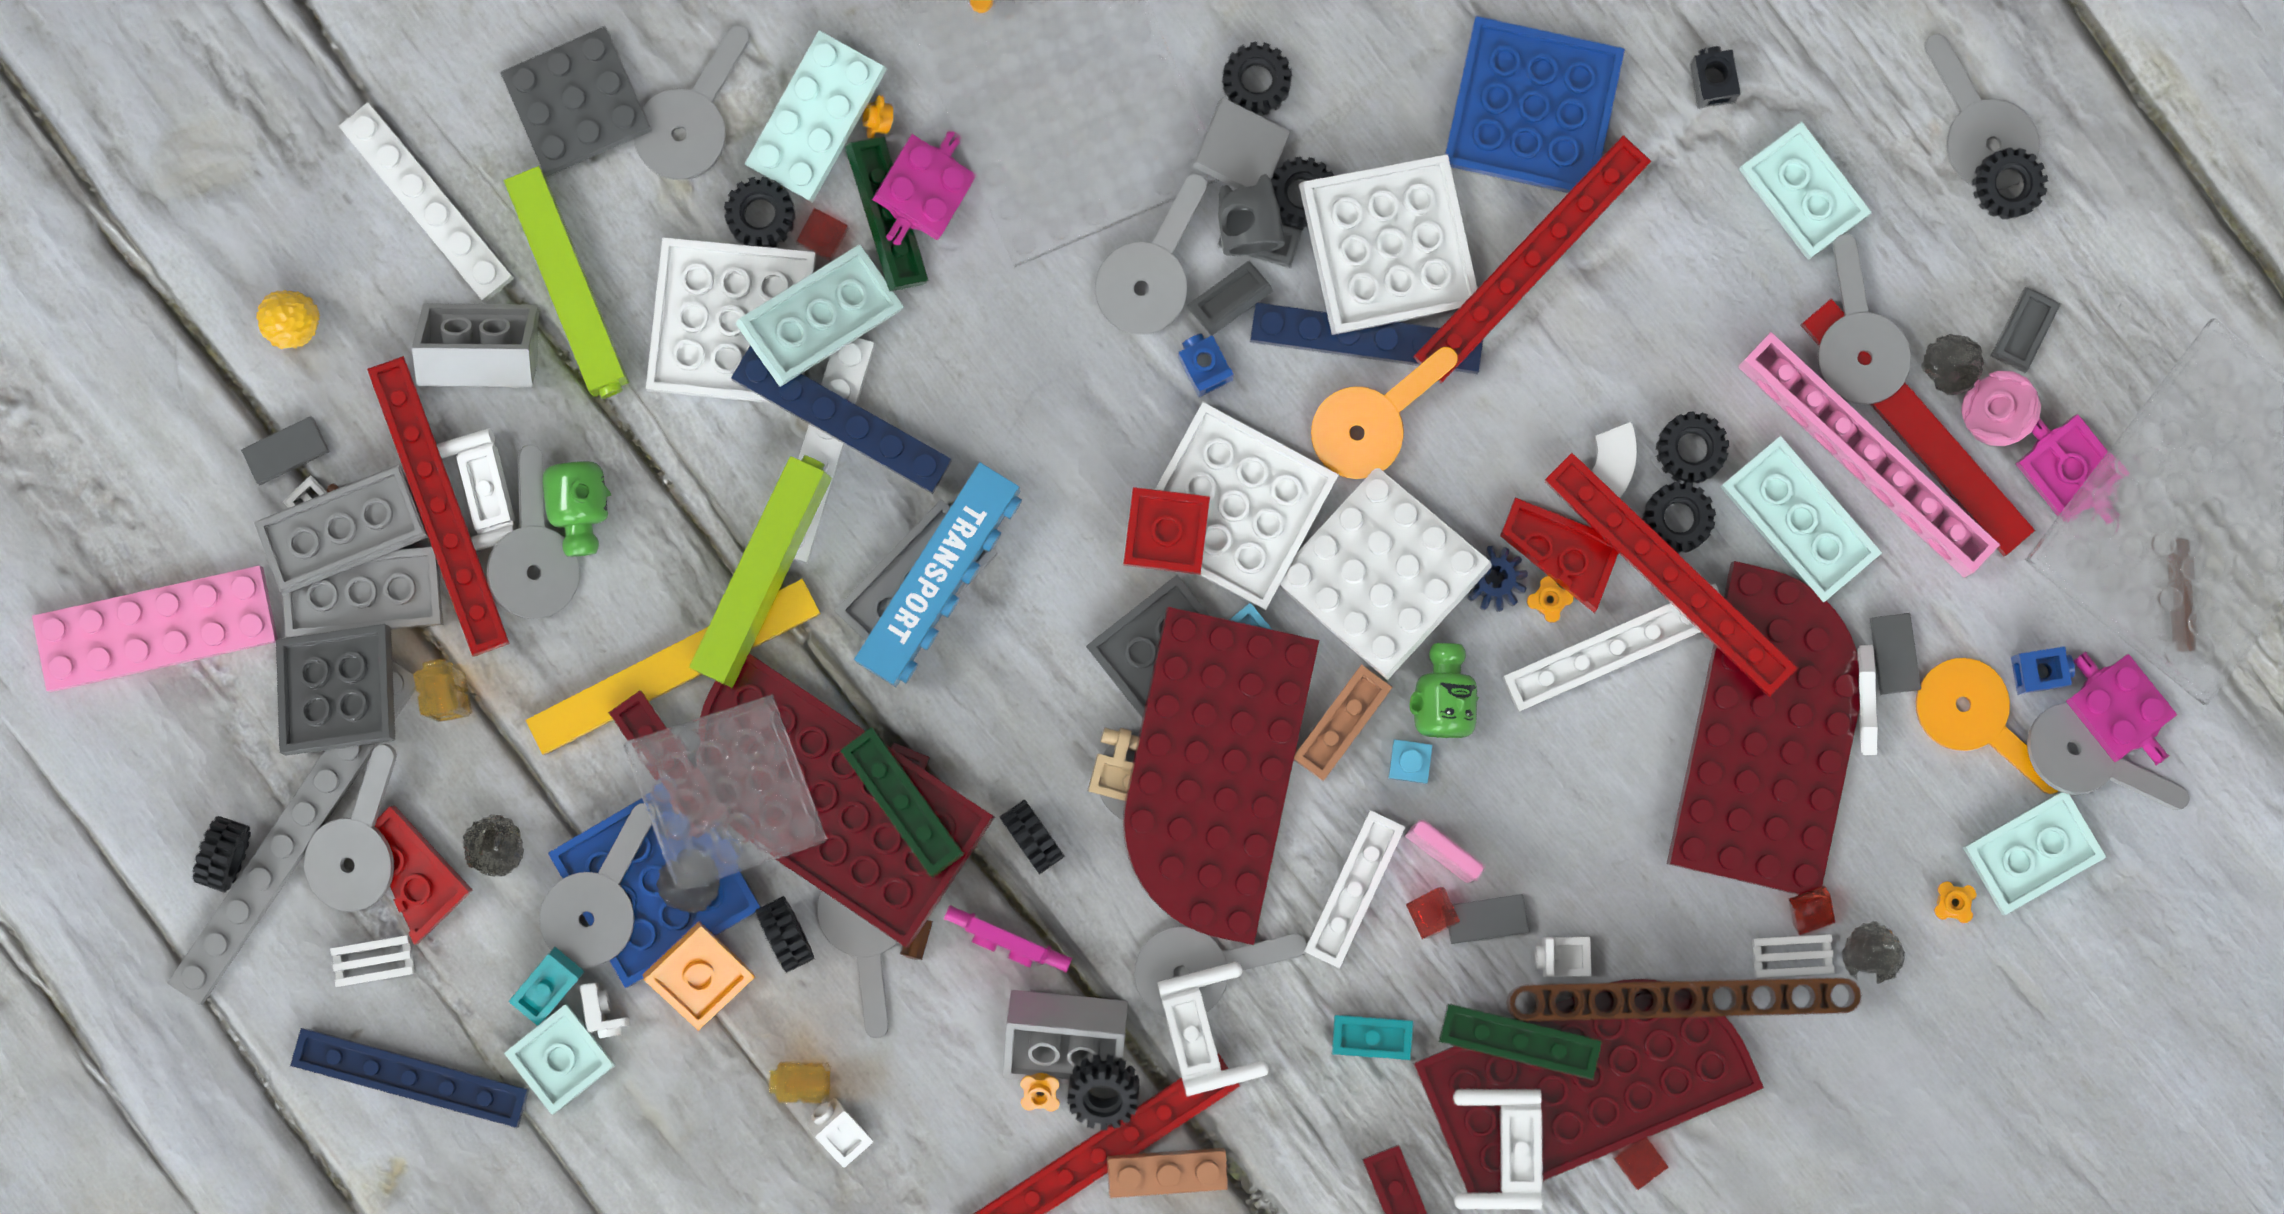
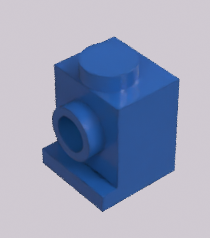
(1204, 378)
(2059, 667)

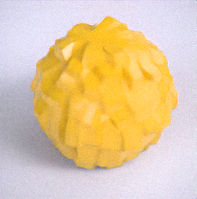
(287, 319)

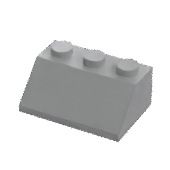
(476, 345)
(1058, 1031)

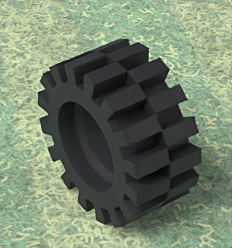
(1257, 56)
(2026, 167)
(1285, 176)
(753, 191)
(1705, 428)
(1695, 500)
(1032, 836)
(221, 854)
(784, 934)
(1107, 1074)

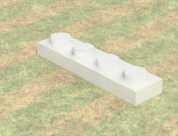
(1354, 889)

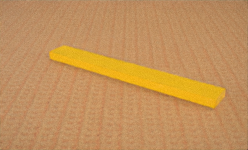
(655, 675)

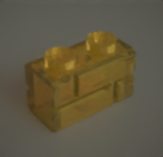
(442, 691)
(801, 1082)

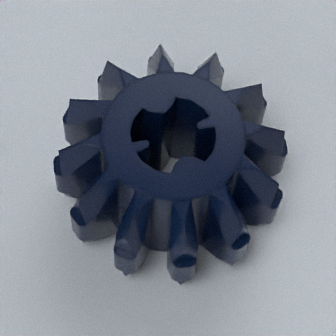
(1505, 587)

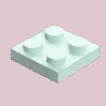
(559, 1059)

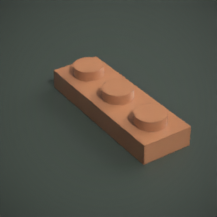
(1342, 723)
(1167, 1172)

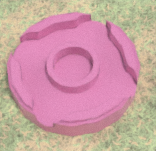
(2001, 408)

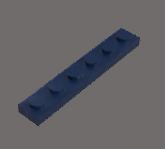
(1312, 332)
(846, 423)
(409, 1077)

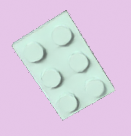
(1805, 190)
(2034, 852)

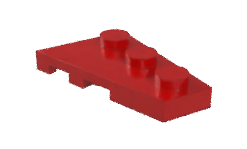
(1562, 549)
(422, 879)

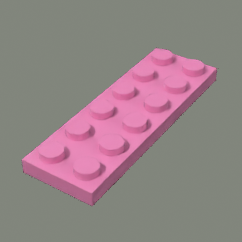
(154, 628)

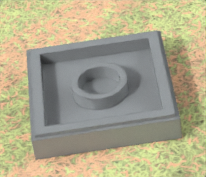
(1240, 146)

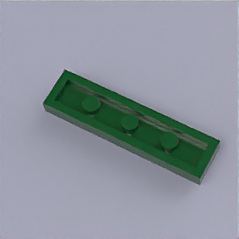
(902, 262)
(902, 802)
(1520, 1041)

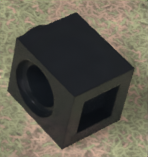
(1710, 93)

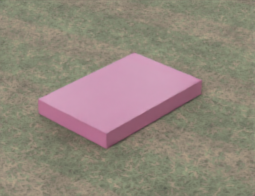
(1445, 851)

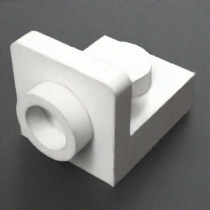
(596, 1005)
(838, 1132)

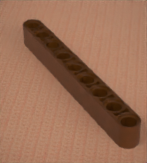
(1702, 999)

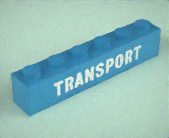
(938, 575)

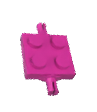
(924, 187)
(2061, 460)
(2121, 708)
(991, 936)

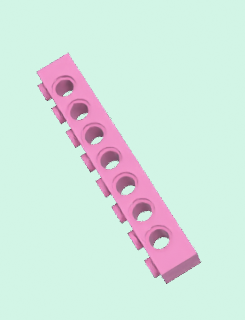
(1868, 455)

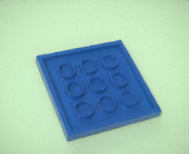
(1532, 105)
(655, 923)

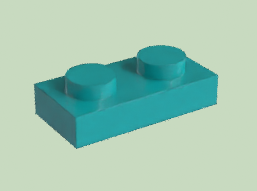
(546, 986)
(1372, 1037)

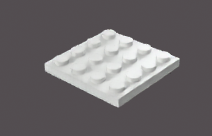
(1389, 243)
(696, 308)
(1257, 505)
(1383, 572)

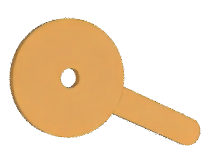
(1378, 417)
(1984, 719)

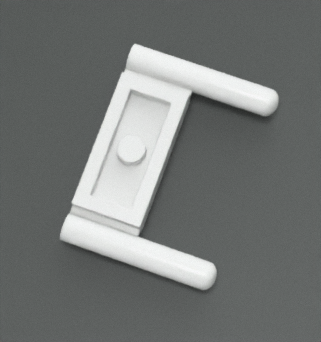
(483, 485)
(1192, 1032)
(1519, 1149)

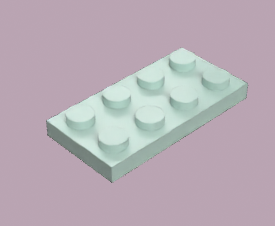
(815, 116)
(819, 315)
(1801, 519)

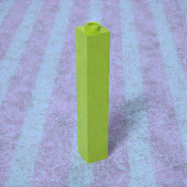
(566, 283)
(761, 570)

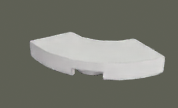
(1616, 457)
(1867, 692)

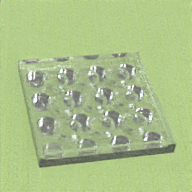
(724, 793)

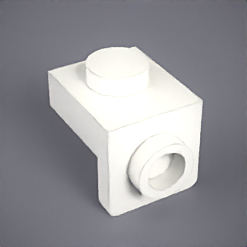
(1564, 956)

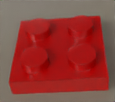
(1166, 531)

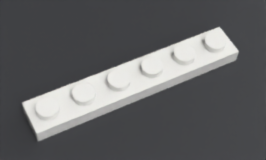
(426, 202)
(845, 377)
(1598, 655)

